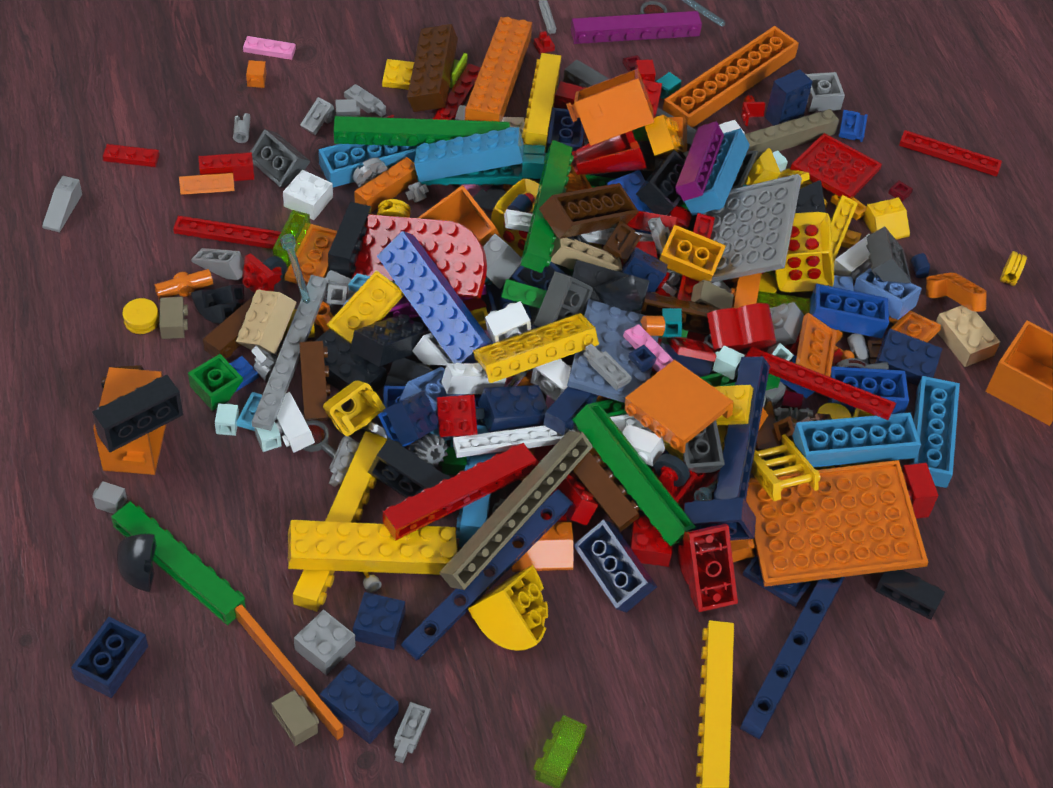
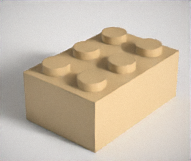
(266, 321)
(967, 335)

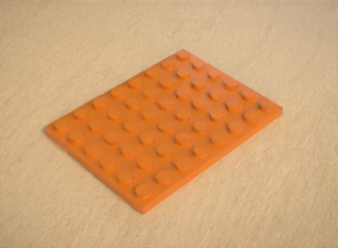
(846, 528)

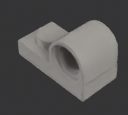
(318, 114)
(264, 362)

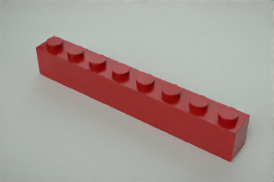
(458, 491)

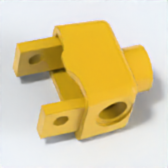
(363, 407)

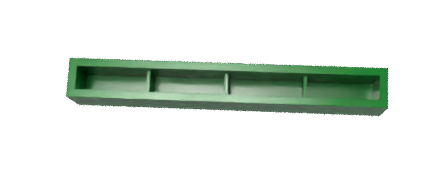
(633, 473)
(181, 564)

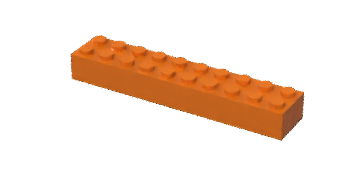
(499, 71)
(732, 77)

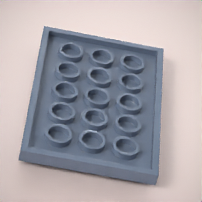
(610, 327)

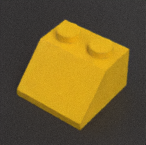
(763, 169)
(889, 214)

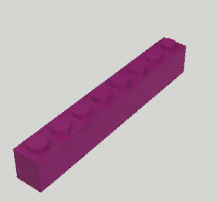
(635, 27)

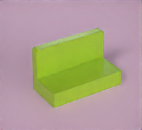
(458, 68)

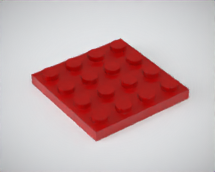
(837, 166)

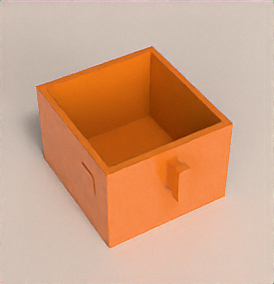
(612, 107)
(463, 209)
(1026, 373)
(143, 453)

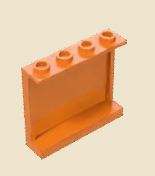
(677, 405)

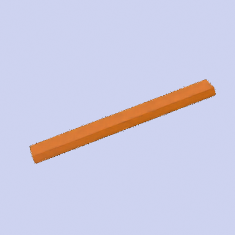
(289, 672)

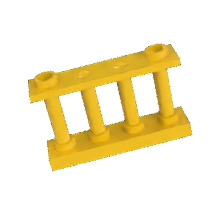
(768, 477)

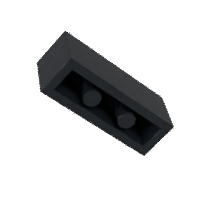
(910, 592)

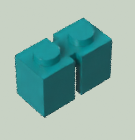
(533, 161)

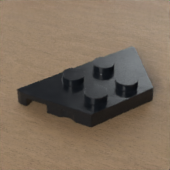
(811, 199)

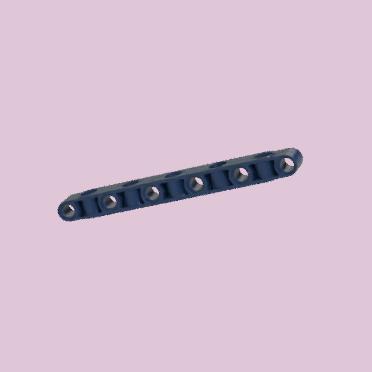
(449, 613)
(790, 656)

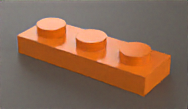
(206, 183)

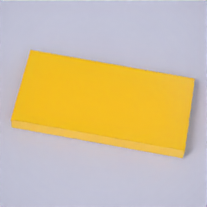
(366, 306)

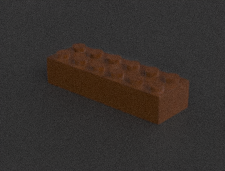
(432, 68)
(588, 210)

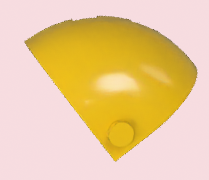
(513, 611)

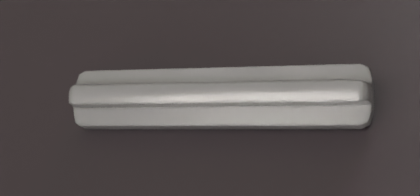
(547, 16)

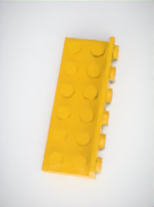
(536, 347)

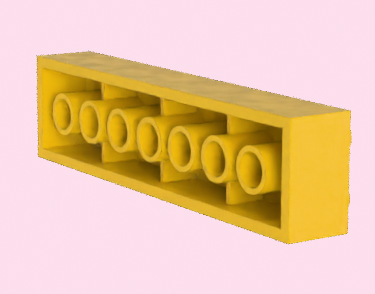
(541, 100)
(368, 548)

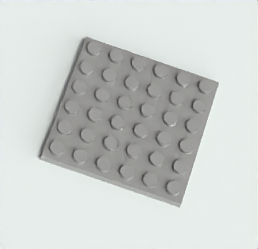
(755, 227)

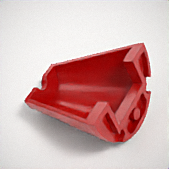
(608, 156)

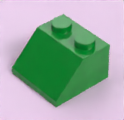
(215, 381)

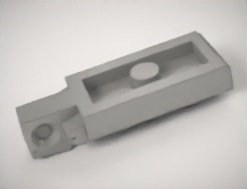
(365, 100)
(659, 233)
(607, 367)
(342, 460)
(410, 730)

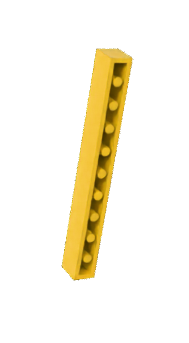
(346, 507)
(716, 705)

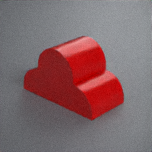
(742, 328)
(708, 567)

